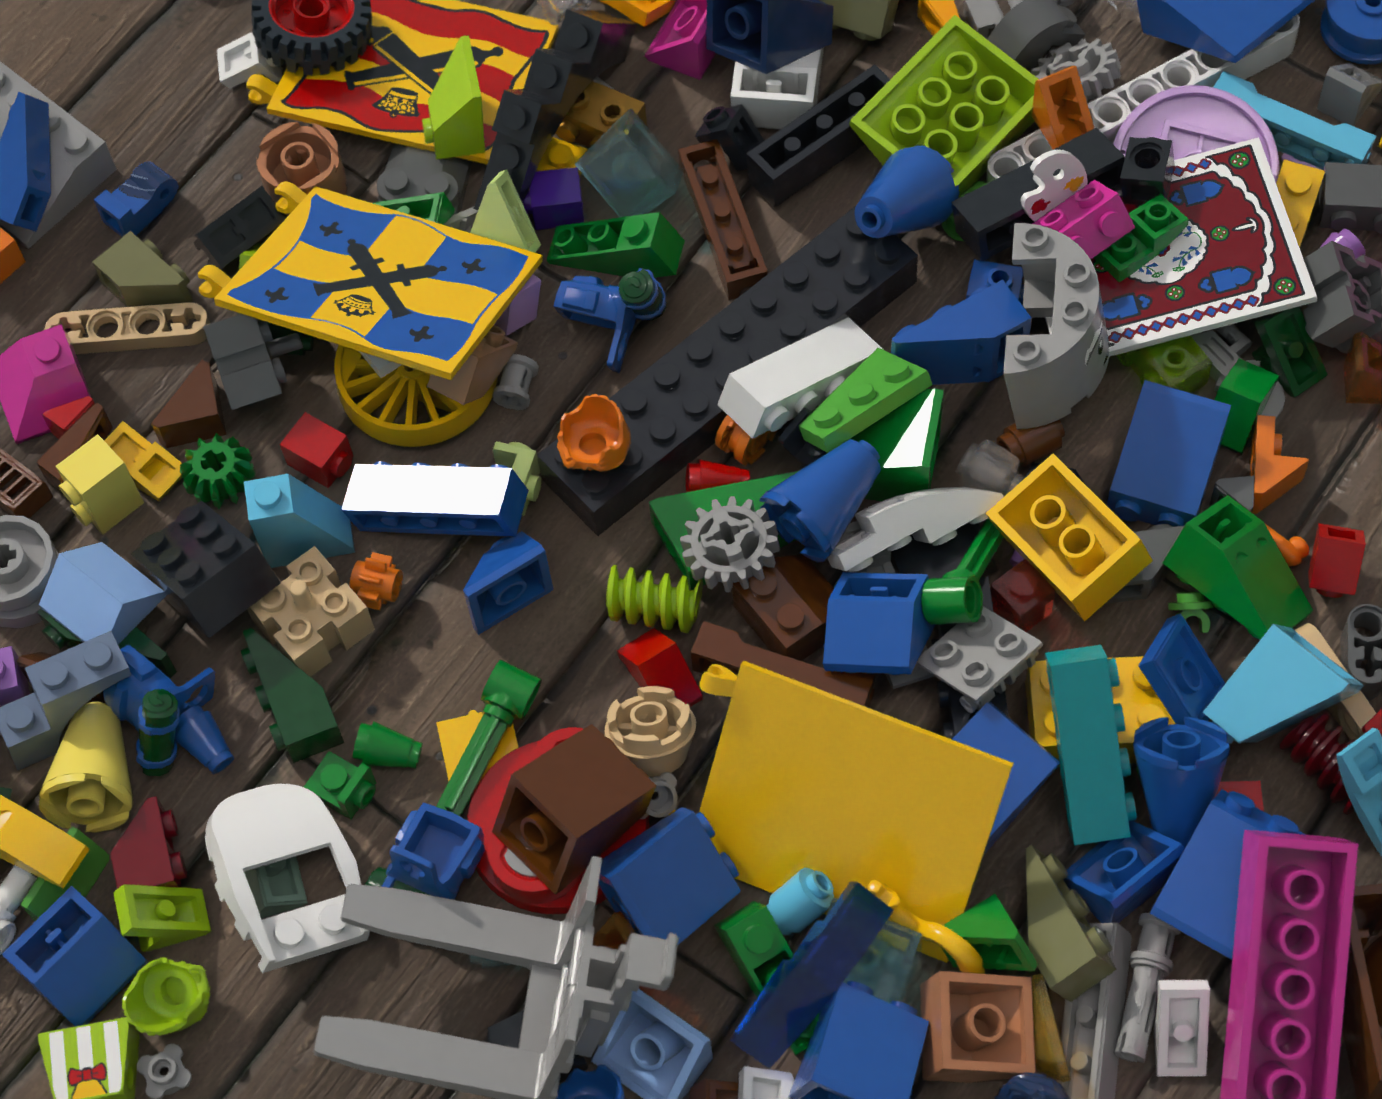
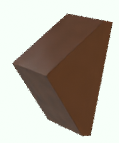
(192, 410)

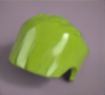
(166, 997)

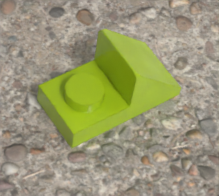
(161, 914)

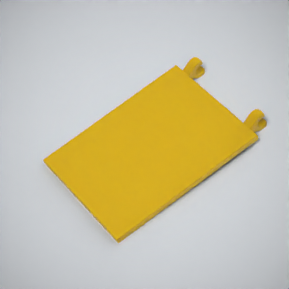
(847, 795)

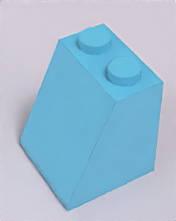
(1278, 687)

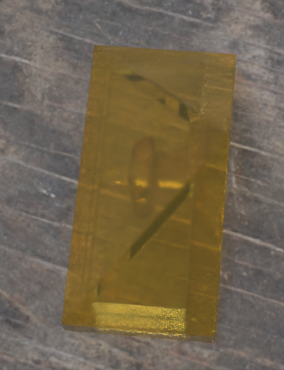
(1047, 1041)

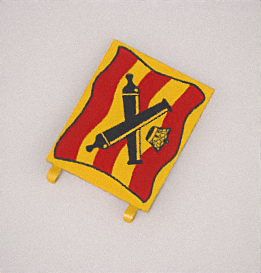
(408, 49)

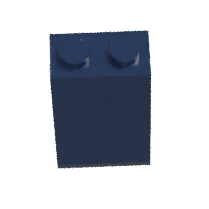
(767, 31)

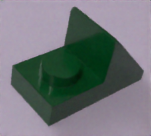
(1289, 351)

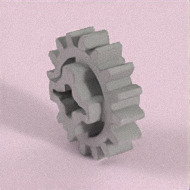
(1095, 64)
(730, 544)

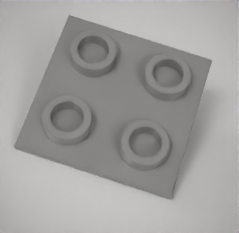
(981, 658)

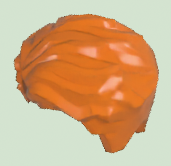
(594, 435)

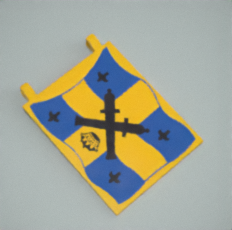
(375, 280)

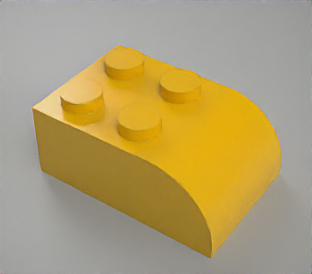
(1069, 536)

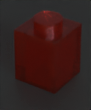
(1022, 596)

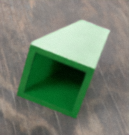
(906, 445)

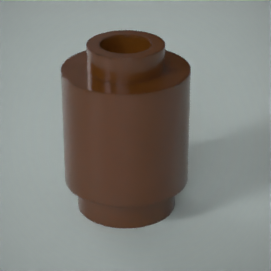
(1033, 442)

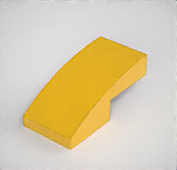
(149, 464)

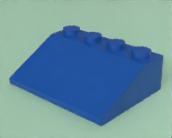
(1217, 26)

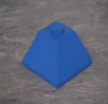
(507, 580)

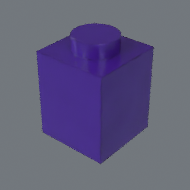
(555, 198)

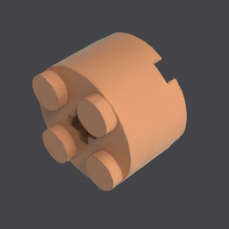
(303, 157)

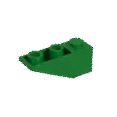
(619, 245)
(757, 951)

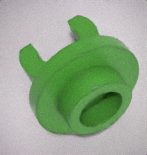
(1191, 605)

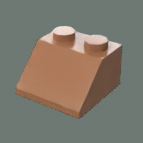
(977, 1027)

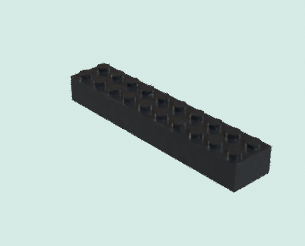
(676, 398)

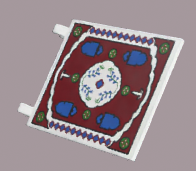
(1226, 264)

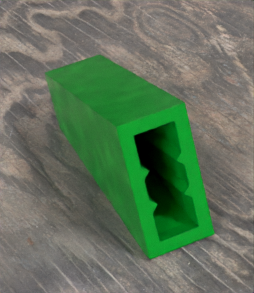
(671, 512)

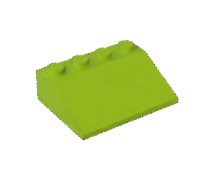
(952, 98)

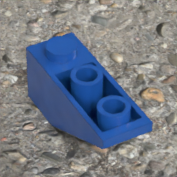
(25, 163)

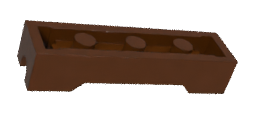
(722, 217)
(725, 648)

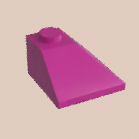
(36, 377)

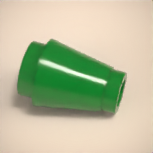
(385, 747)

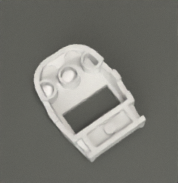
(271, 827)

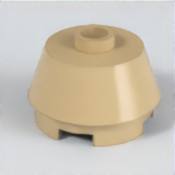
(652, 729)

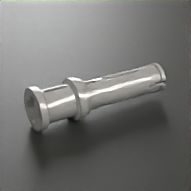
(1150, 964)

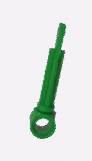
(958, 593)
(507, 697)

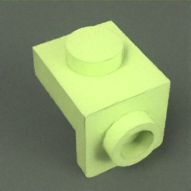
(524, 463)

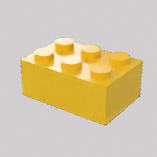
(1134, 693)

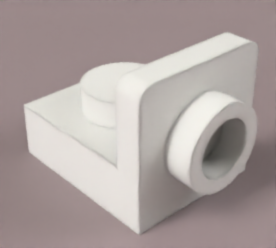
(241, 60)

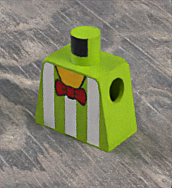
(92, 1060)

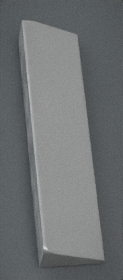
(1094, 1024)

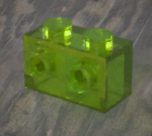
(1171, 363)

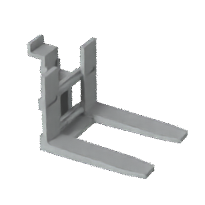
(568, 1003)

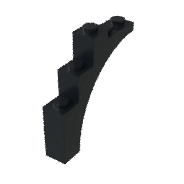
(557, 77)

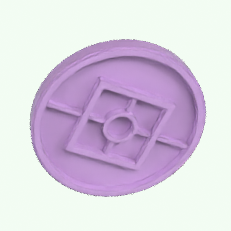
(1197, 122)

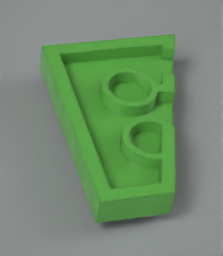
(864, 398)

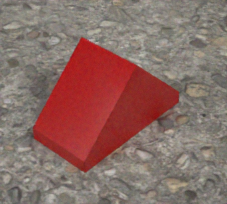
(658, 662)

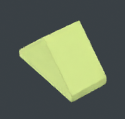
(504, 216)

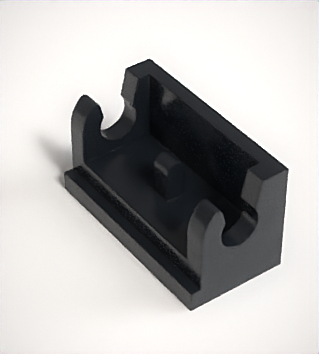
(239, 228)

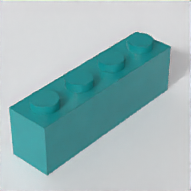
(1089, 745)

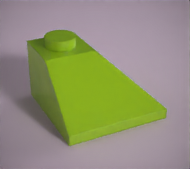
(456, 107)

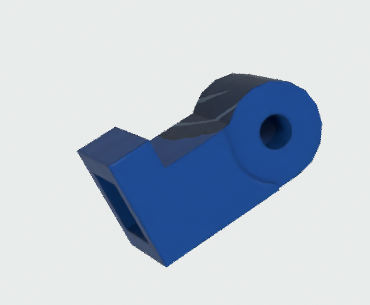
(137, 199)

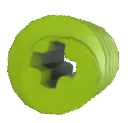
(652, 600)

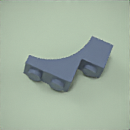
(60, 689)

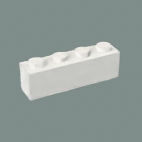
(794, 377)

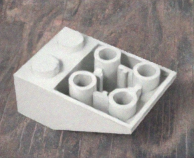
(779, 96)

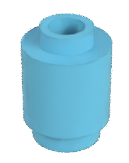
(800, 900)

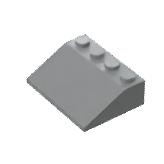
(77, 158)

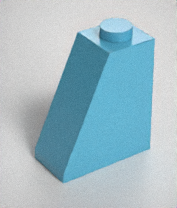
(294, 518)

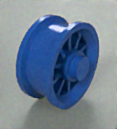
(1353, 29)

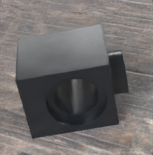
(1147, 170)

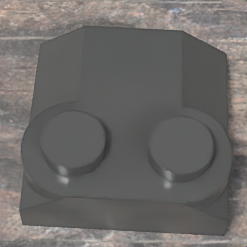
(418, 173)

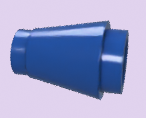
(203, 739)

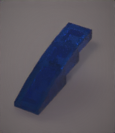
(812, 975)

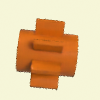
(376, 580)

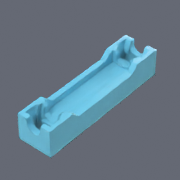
(1301, 133)

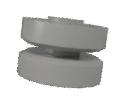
(25, 568)

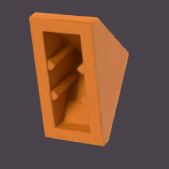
(1061, 107)

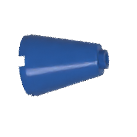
(908, 194)
(823, 498)
(1179, 772)

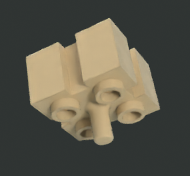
(311, 613)

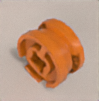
(734, 439)

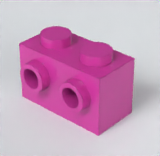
(1090, 218)

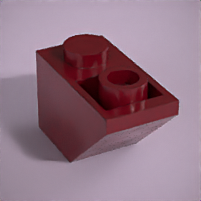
(147, 851)

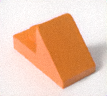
(1271, 471)

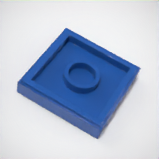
(1181, 671)

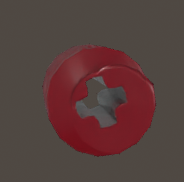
(1320, 749)

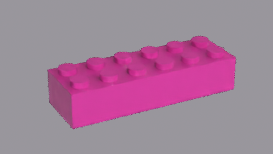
(1289, 966)

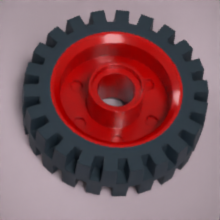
(312, 32)

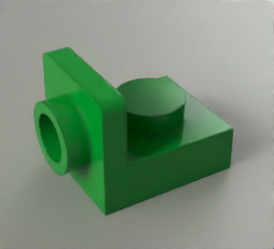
(342, 784)

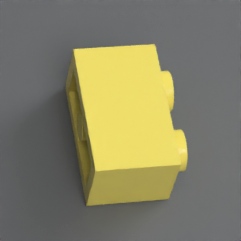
(98, 485)

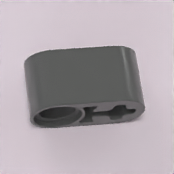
(1356, 648)

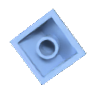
(98, 593)
(654, 1050)

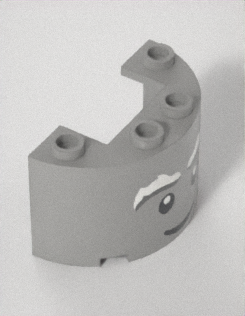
(1056, 369)

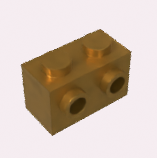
(595, 113)

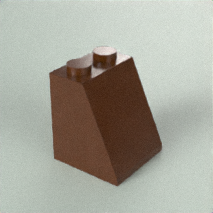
(571, 806)

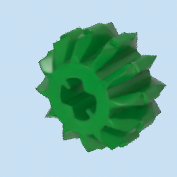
(217, 470)

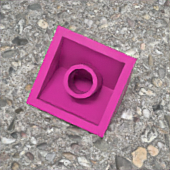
(682, 40)

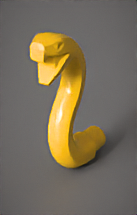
(961, 951)

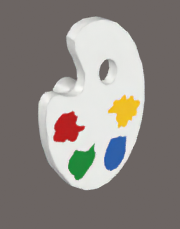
(1051, 188)

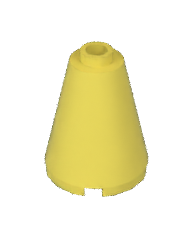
(89, 773)

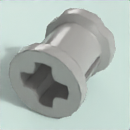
(515, 382)

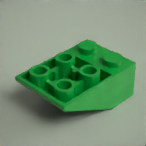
(1238, 568)

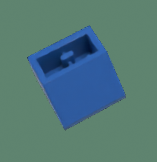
(876, 623)
(75, 958)

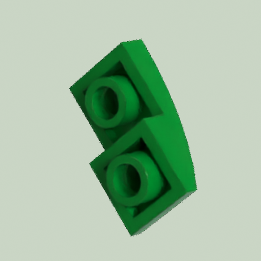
(1156, 227)

